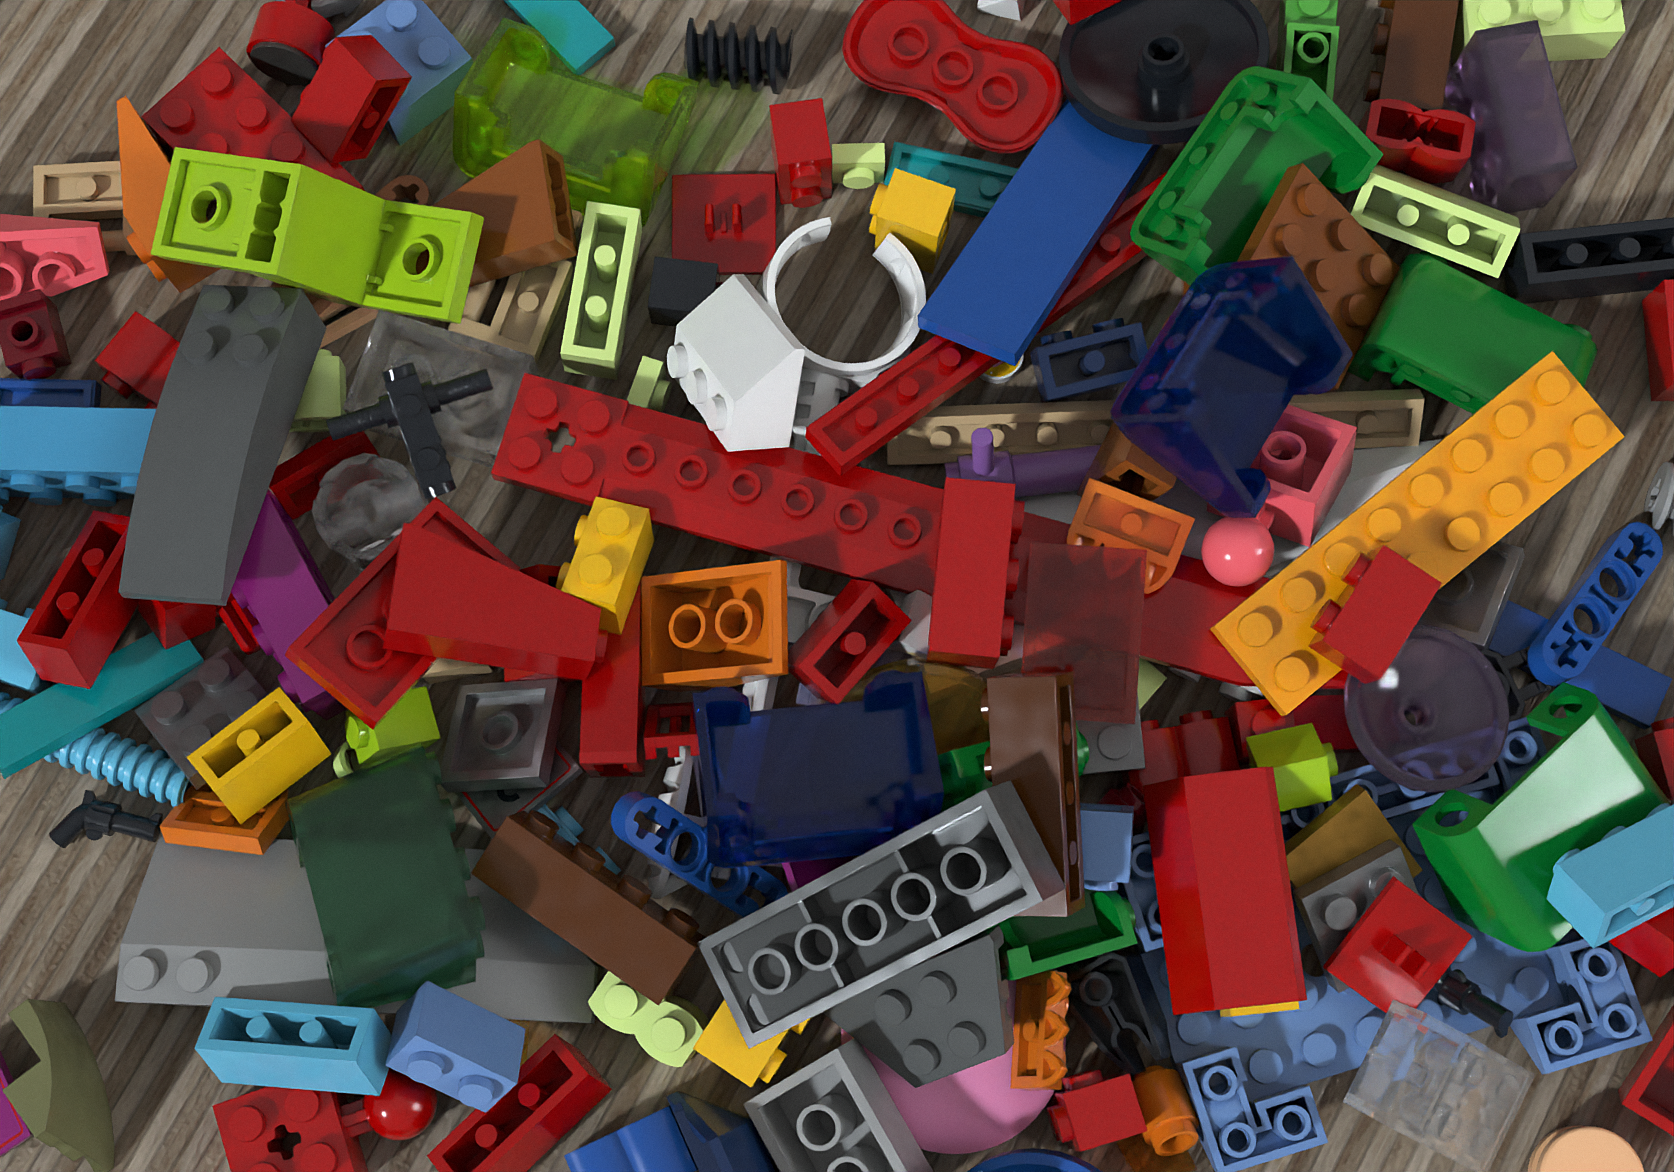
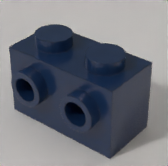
(1087, 363)

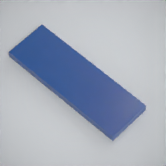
(1035, 238)

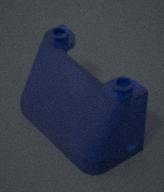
(1225, 375)
(815, 775)

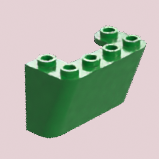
(1504, 853)

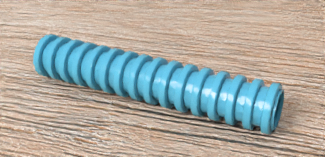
(119, 762)

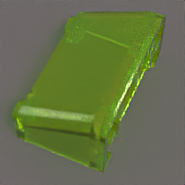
(609, 138)

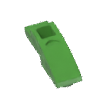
(1309, 40)

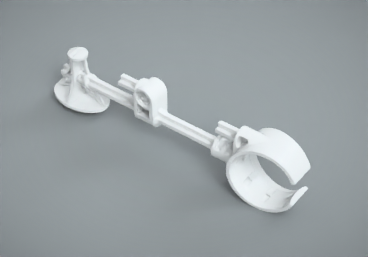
(819, 392)

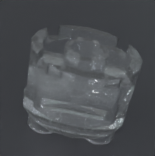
(365, 507)

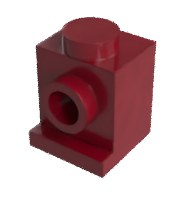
(45, 349)

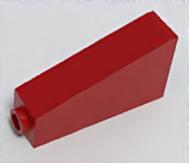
(485, 613)
(615, 706)

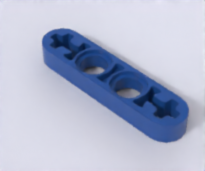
(1593, 600)
(695, 868)

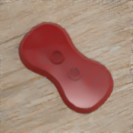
(987, 86)

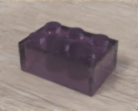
(1520, 131)

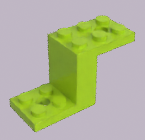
(316, 234)

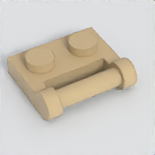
(83, 193)
(523, 311)

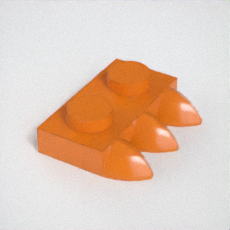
(1131, 522)
(209, 824)
(1040, 1031)

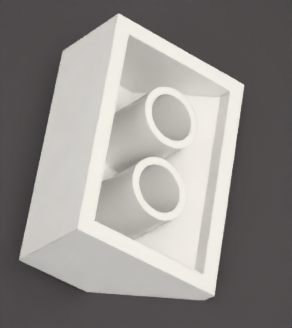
(739, 367)

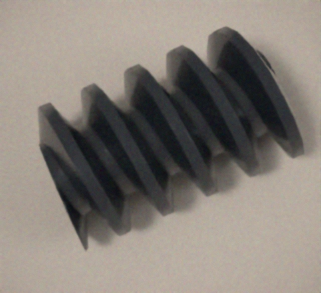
(738, 57)

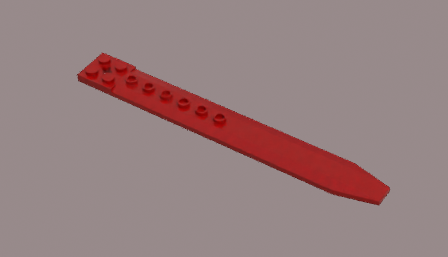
(808, 514)

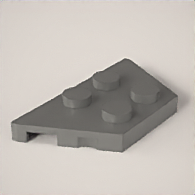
(935, 1013)

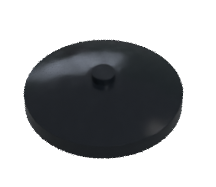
(1158, 64)

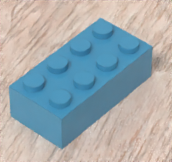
(72, 453)

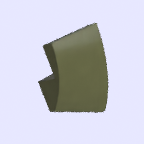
(64, 1092)

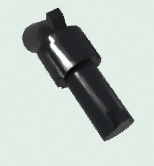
(104, 818)
(1466, 998)

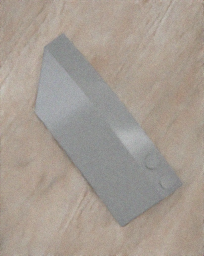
(251, 931)

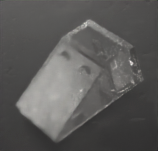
(1439, 1087)

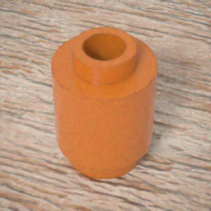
(1166, 1110)

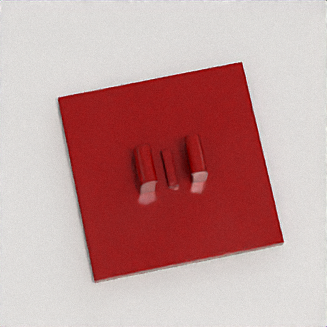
(725, 220)
(1397, 948)

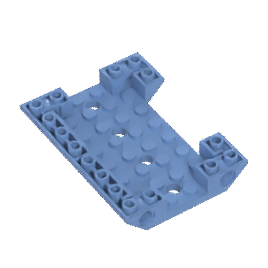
(1251, 1068)

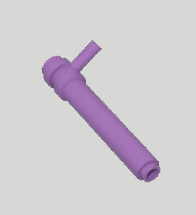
(1031, 472)

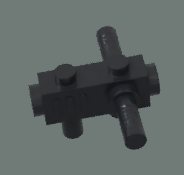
(411, 408)

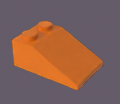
(143, 185)
(714, 626)

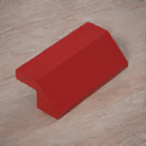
(1224, 891)

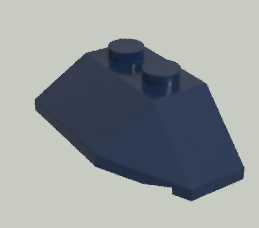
(720, 1137)

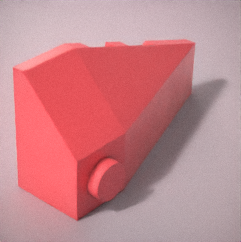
(49, 254)

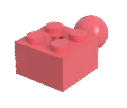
(1306, 467)

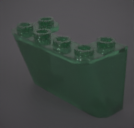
(388, 881)

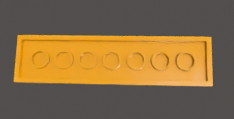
(1432, 514)

